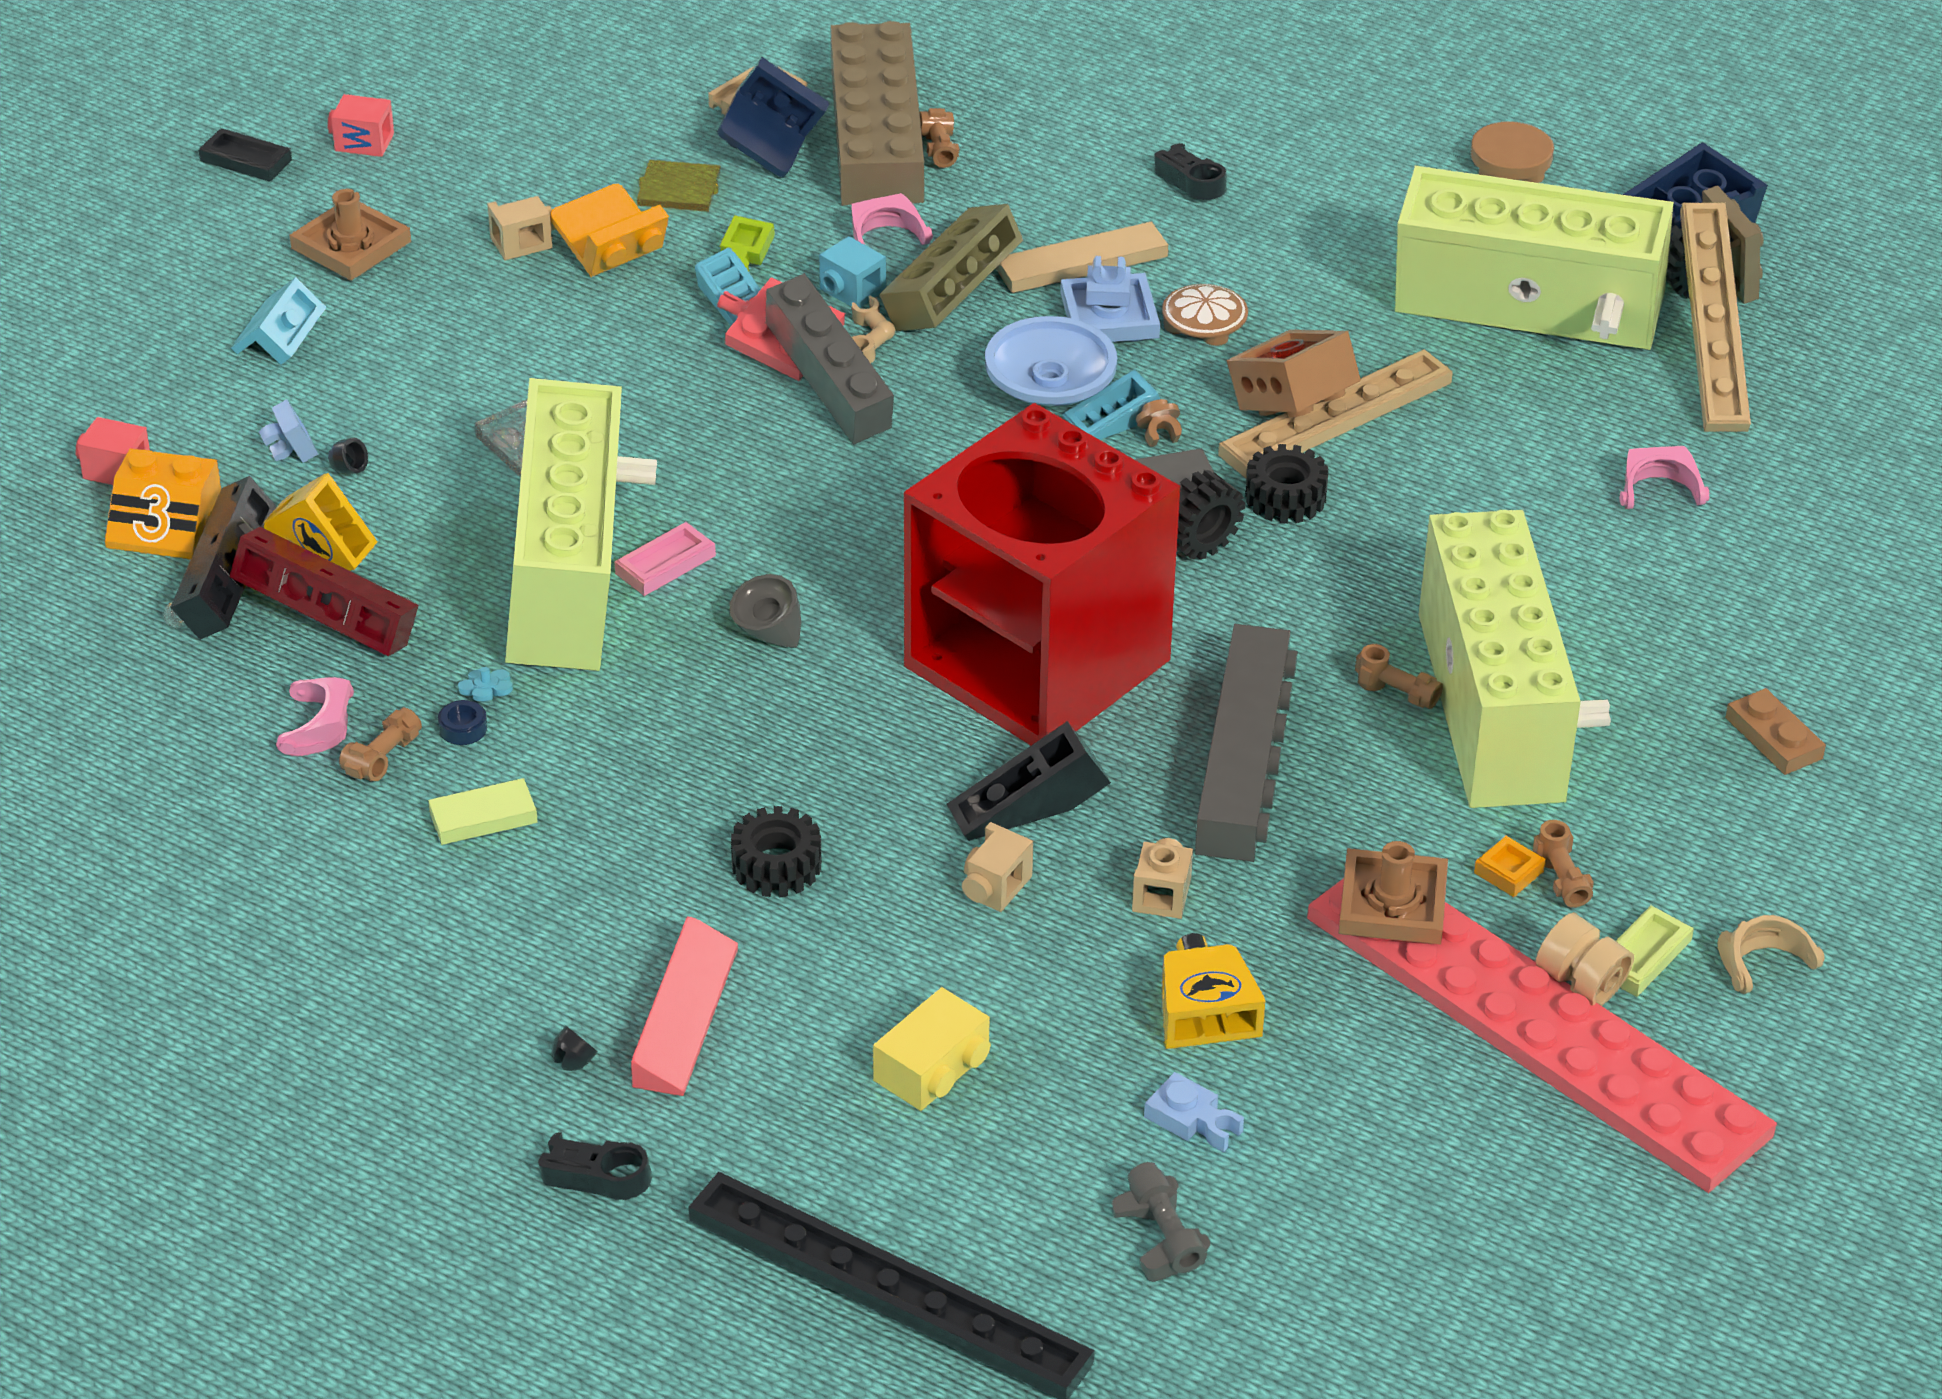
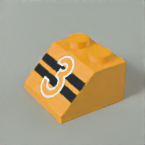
(161, 503)

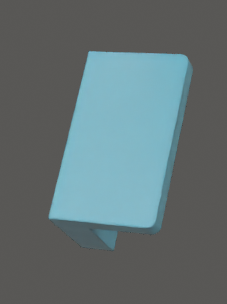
(282, 321)

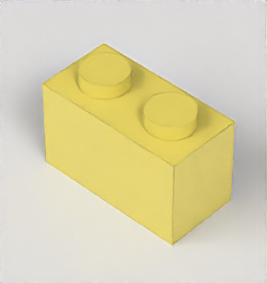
(931, 1049)

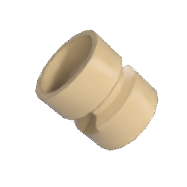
(1578, 955)

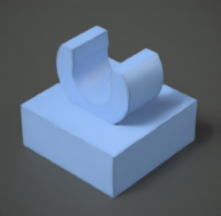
(1108, 283)
(290, 433)

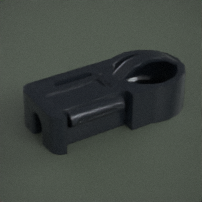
(1191, 174)
(587, 1167)

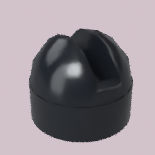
(348, 456)
(571, 1050)

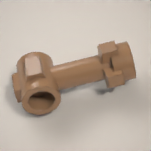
(939, 127)
(1376, 672)
(371, 760)
(1554, 845)

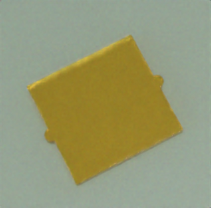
(678, 185)

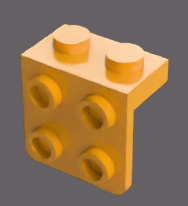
(609, 228)

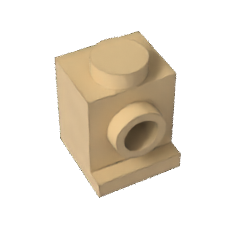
(520, 227)
(1165, 866)
(998, 867)

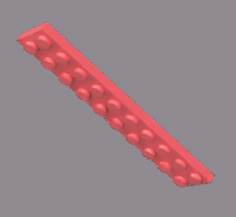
(1569, 1043)

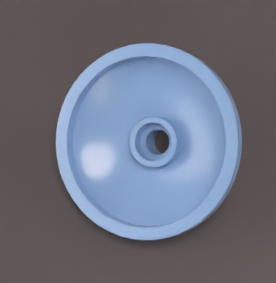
(1051, 360)

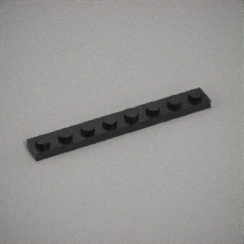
(892, 1286)

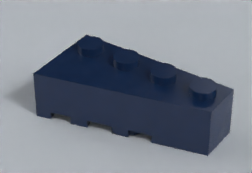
(1698, 171)

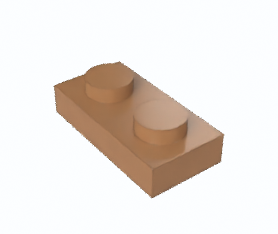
(1775, 731)

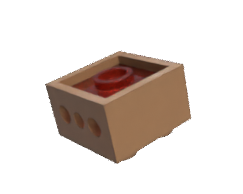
(1294, 372)

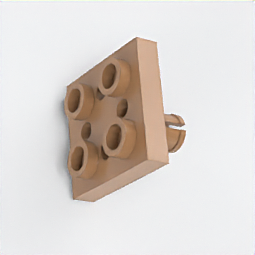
(350, 230)
(1394, 886)

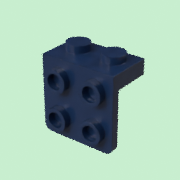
(771, 117)

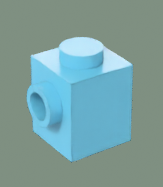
(852, 272)

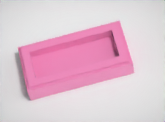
(665, 558)

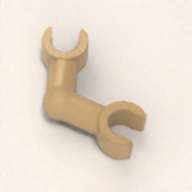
(881, 328)

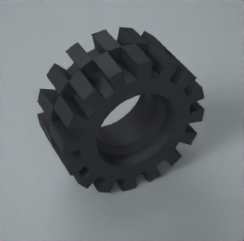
(1305, 488)
(1207, 514)
(772, 832)

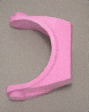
(888, 211)
(1662, 462)
(330, 723)

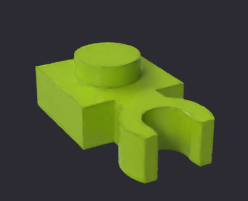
(748, 239)

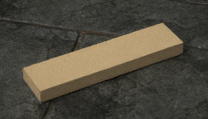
(1071, 258)

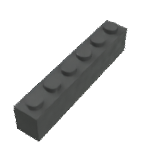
(1243, 743)

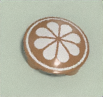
(1204, 312)

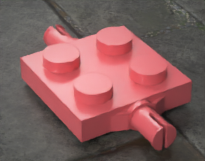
(752, 335)

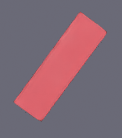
(683, 1009)

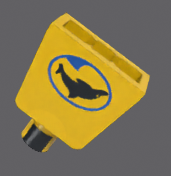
(323, 523)
(1208, 995)

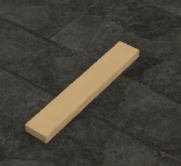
(1715, 318)
(1363, 402)

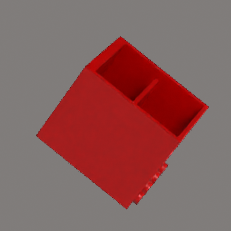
(1039, 575)

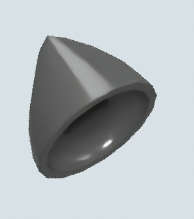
(768, 610)

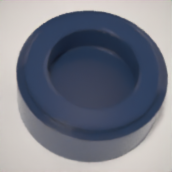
(462, 722)

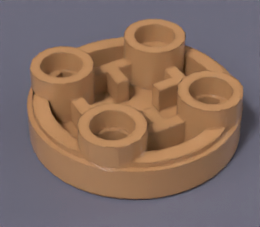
(1512, 151)

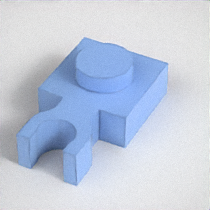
(1190, 1108)

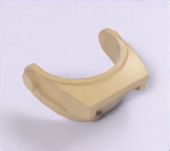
(1761, 933)

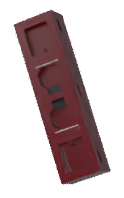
(324, 591)

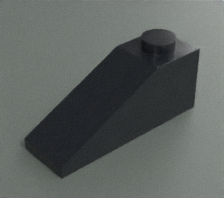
(1032, 786)

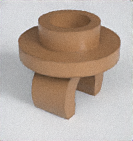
(1159, 415)

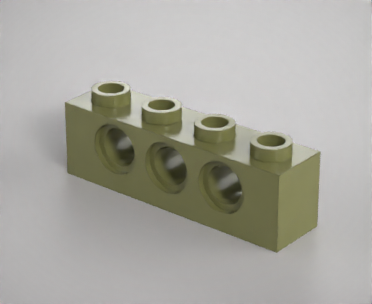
(951, 267)

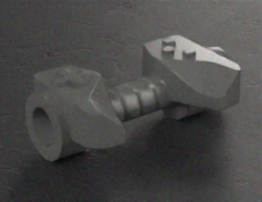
(1155, 1198)

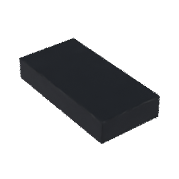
(245, 154)

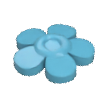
(484, 685)

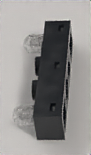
(207, 593)

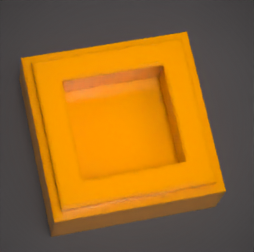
(1509, 866)

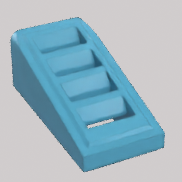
(721, 271)
(1128, 392)

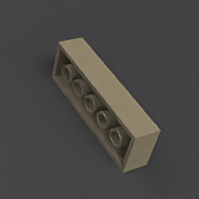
(876, 112)

